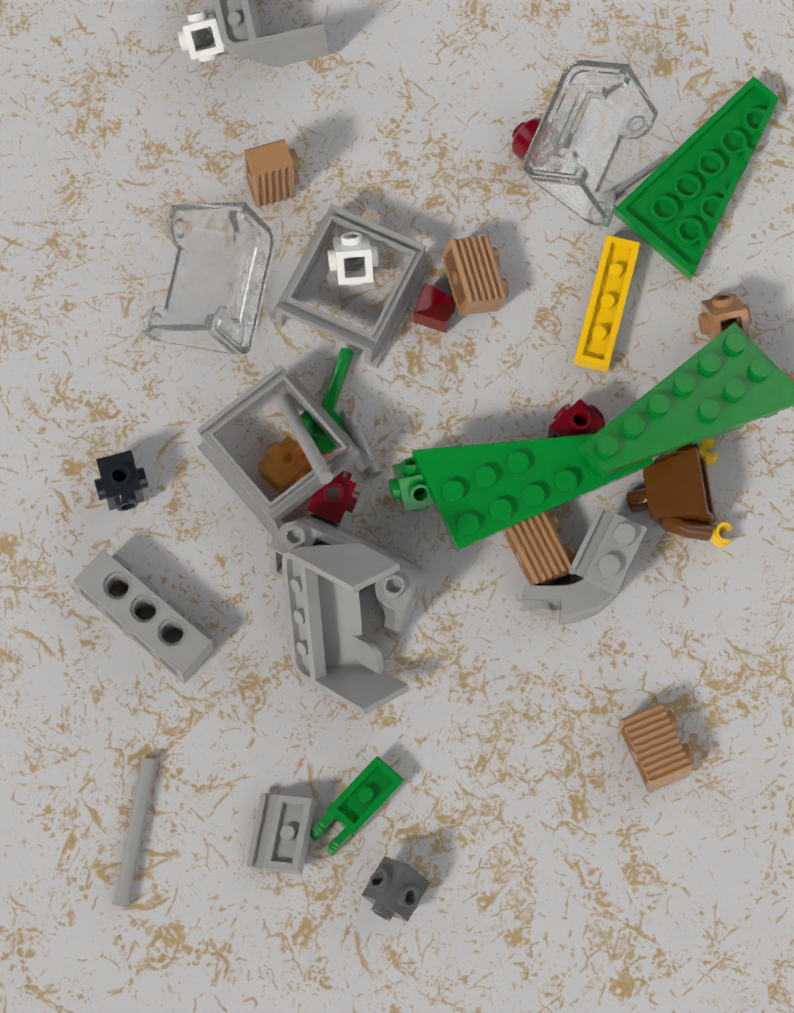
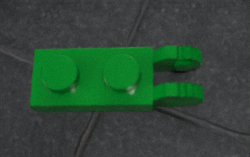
(359, 803)

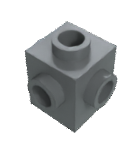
(395, 889)

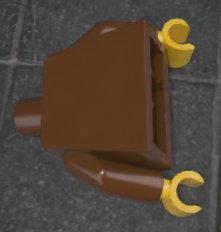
(680, 494)

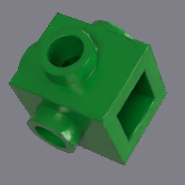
(409, 486)

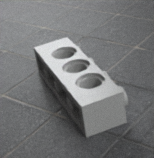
(178, 658)

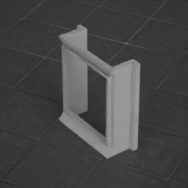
(375, 342)
(272, 512)

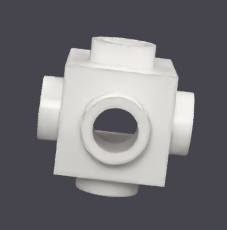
(201, 49)
(353, 259)

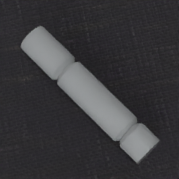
(359, 439)

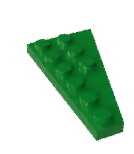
(691, 189)
(701, 399)
(507, 483)

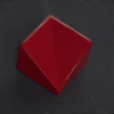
(434, 309)

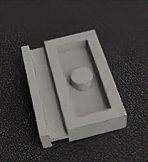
(608, 550)
(281, 833)

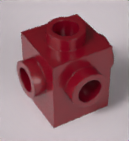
(576, 420)
(335, 509)

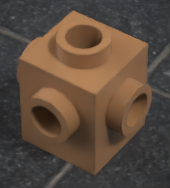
(721, 313)

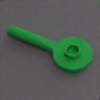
(329, 403)

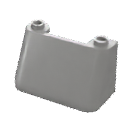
(395, 594)

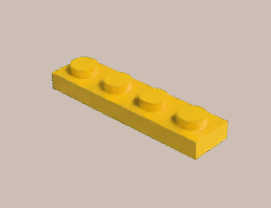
(606, 304)

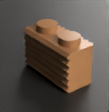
(271, 172)
(474, 275)
(541, 550)
(656, 747)

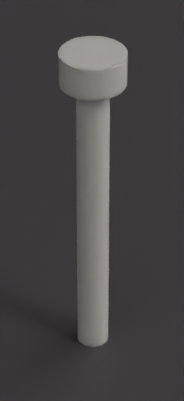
(634, 178)

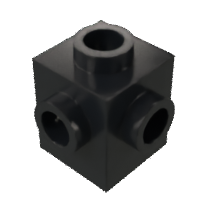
(120, 481)

